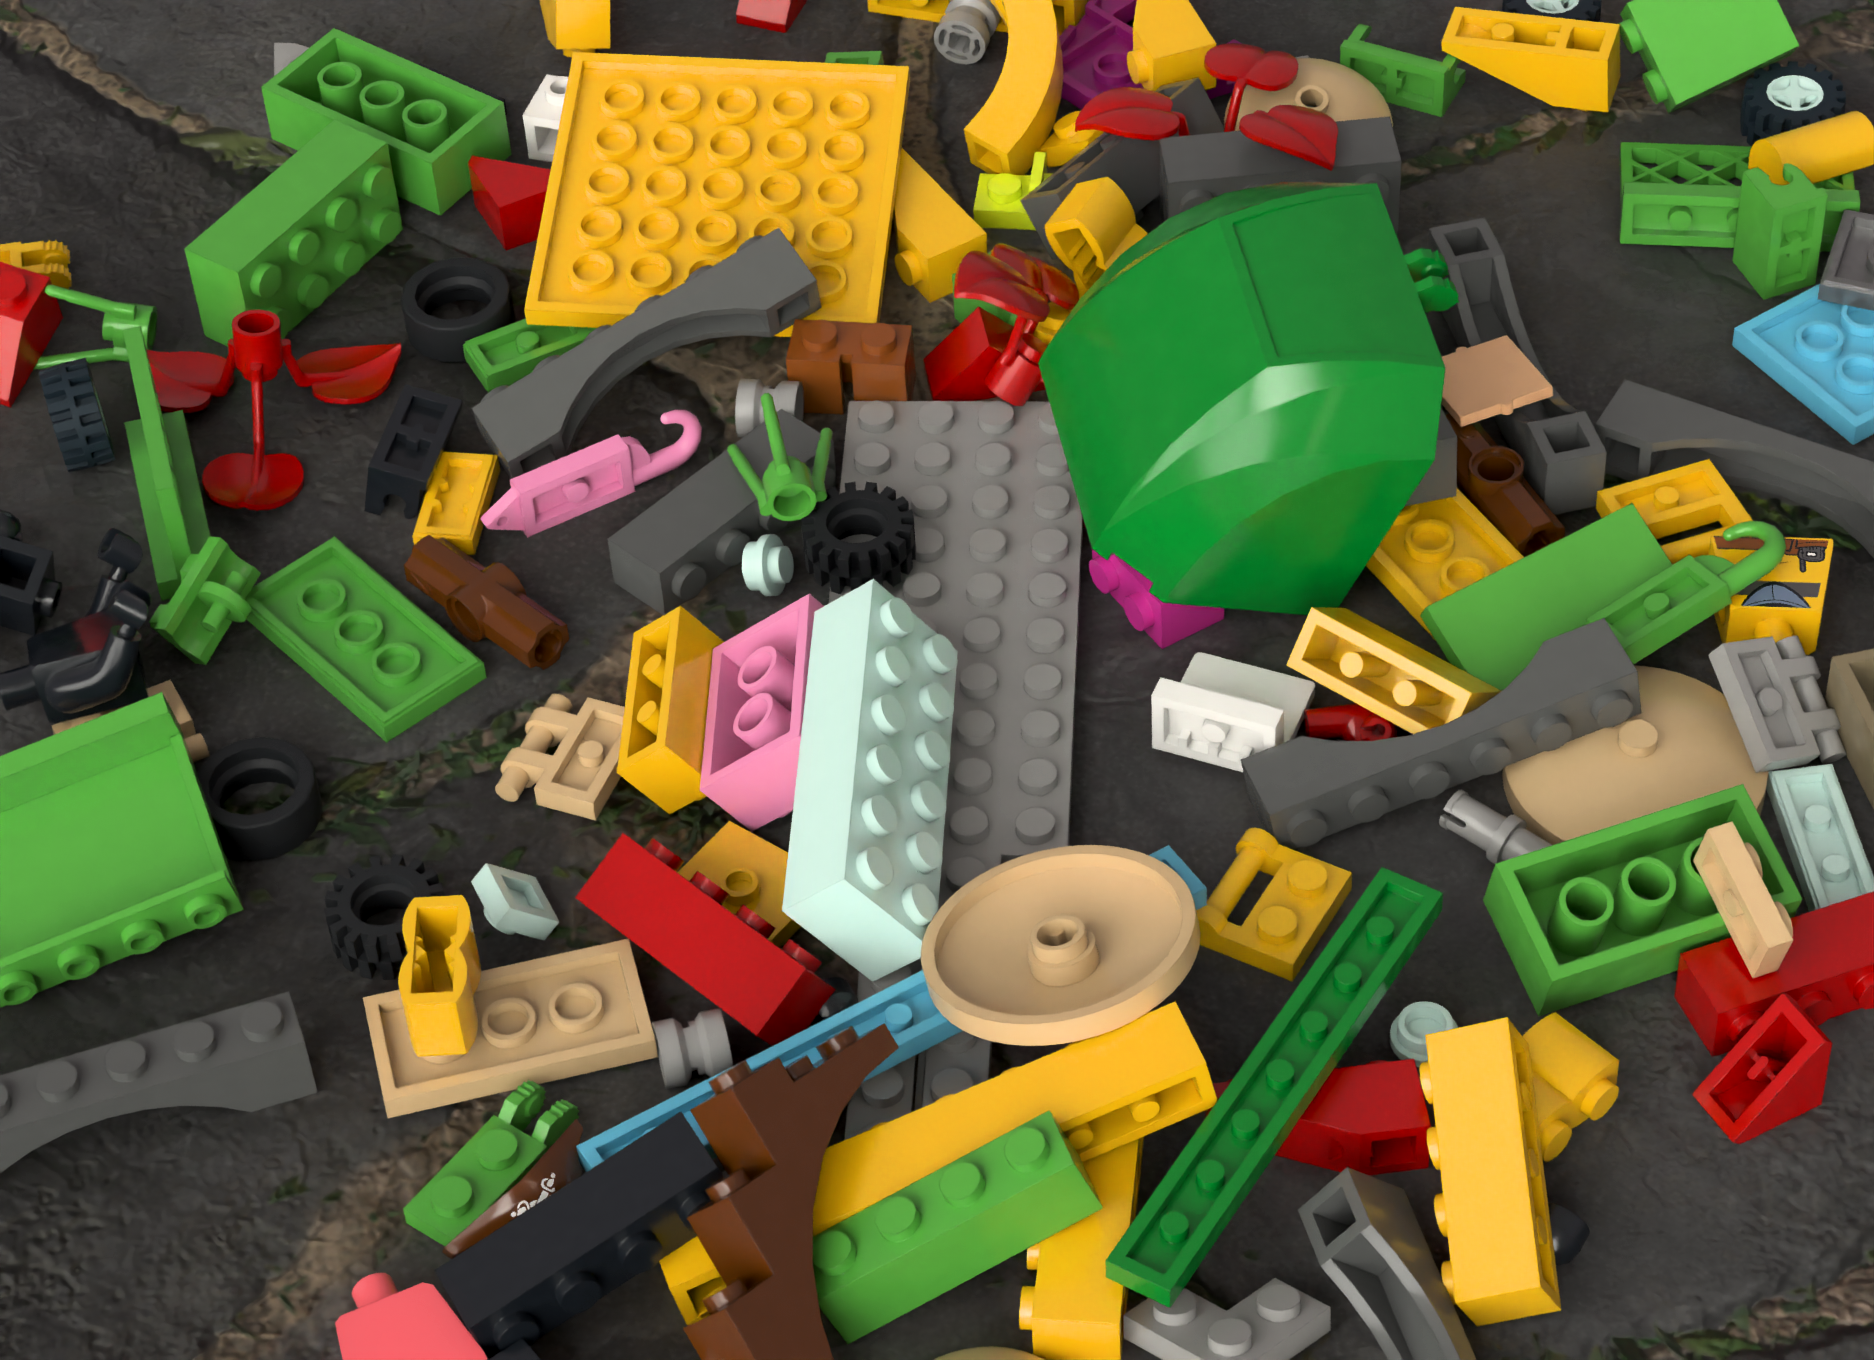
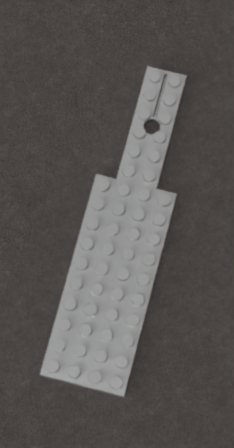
(1004, 587)

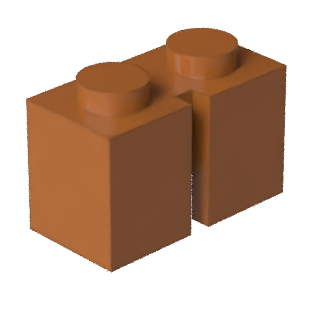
(869, 355)

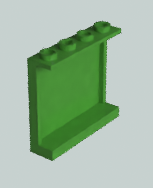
(103, 849)

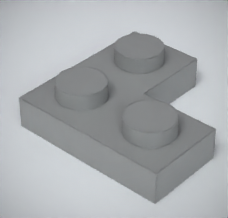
(1264, 1326)

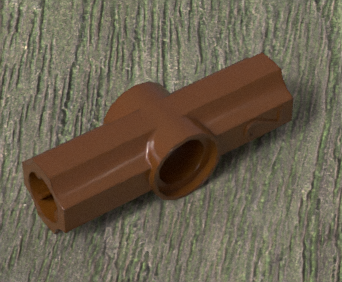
(1496, 486)
(486, 602)

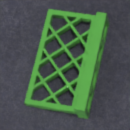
(1705, 206)
(163, 475)

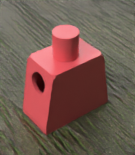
(403, 1324)

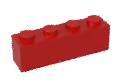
(705, 943)
(1823, 971)

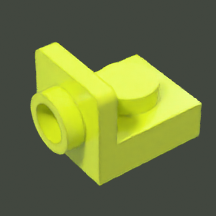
(1000, 194)

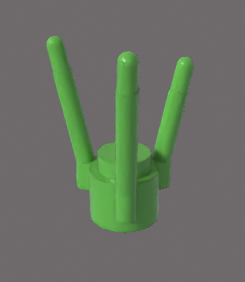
(116, 319)
(787, 484)

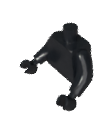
(94, 659)

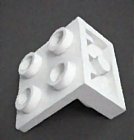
(1227, 710)

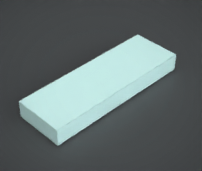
(1819, 835)

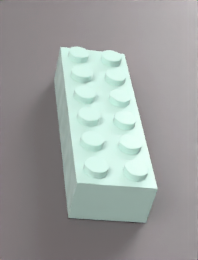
(871, 781)

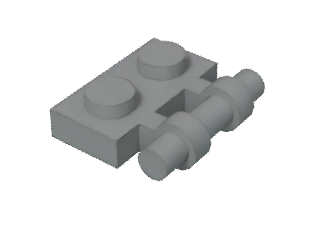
(1777, 702)

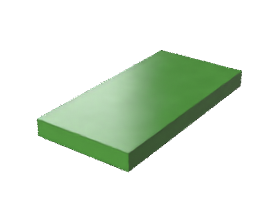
(1505, 617)
(362, 639)

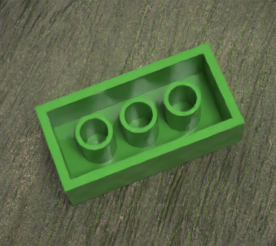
(421, 115)
(297, 233)
(1621, 900)

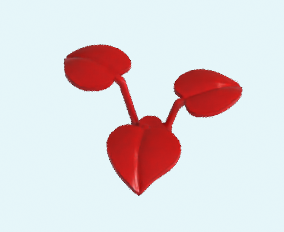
(1288, 128)
(1023, 288)
(336, 375)

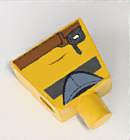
(1782, 602)

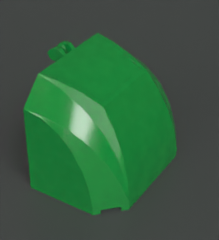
(1253, 395)

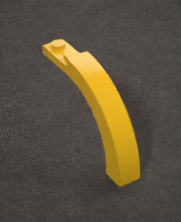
(1026, 95)

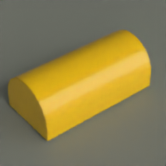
(1817, 149)

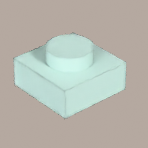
(514, 902)

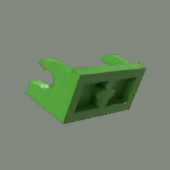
(1402, 76)
(1779, 231)

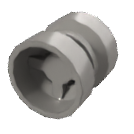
(966, 30)
(748, 407)
(697, 1047)

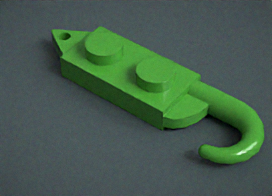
(1689, 592)

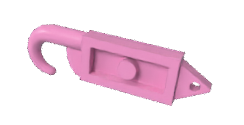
(589, 479)

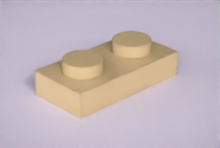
(1736, 886)

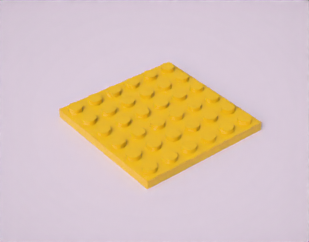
(694, 156)

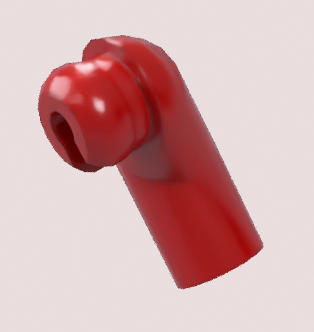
(1347, 722)

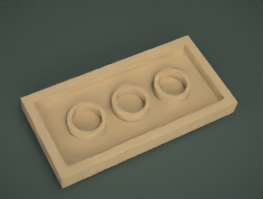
(534, 1024)

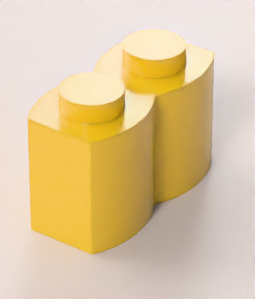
(1092, 229)
(439, 975)
(1570, 1080)

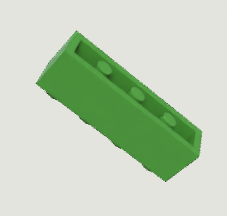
(950, 1227)

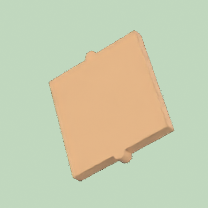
(1490, 381)

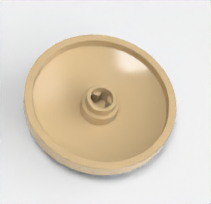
(1650, 762)
(1060, 945)

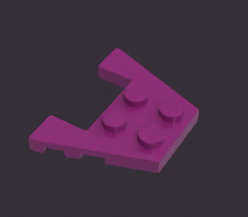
(1098, 49)

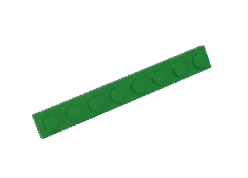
(1273, 1088)

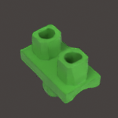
(206, 601)

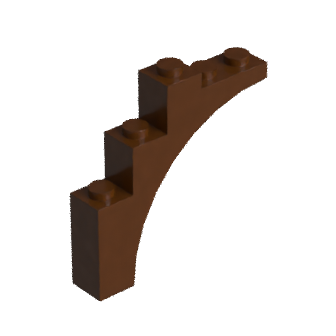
(759, 1223)

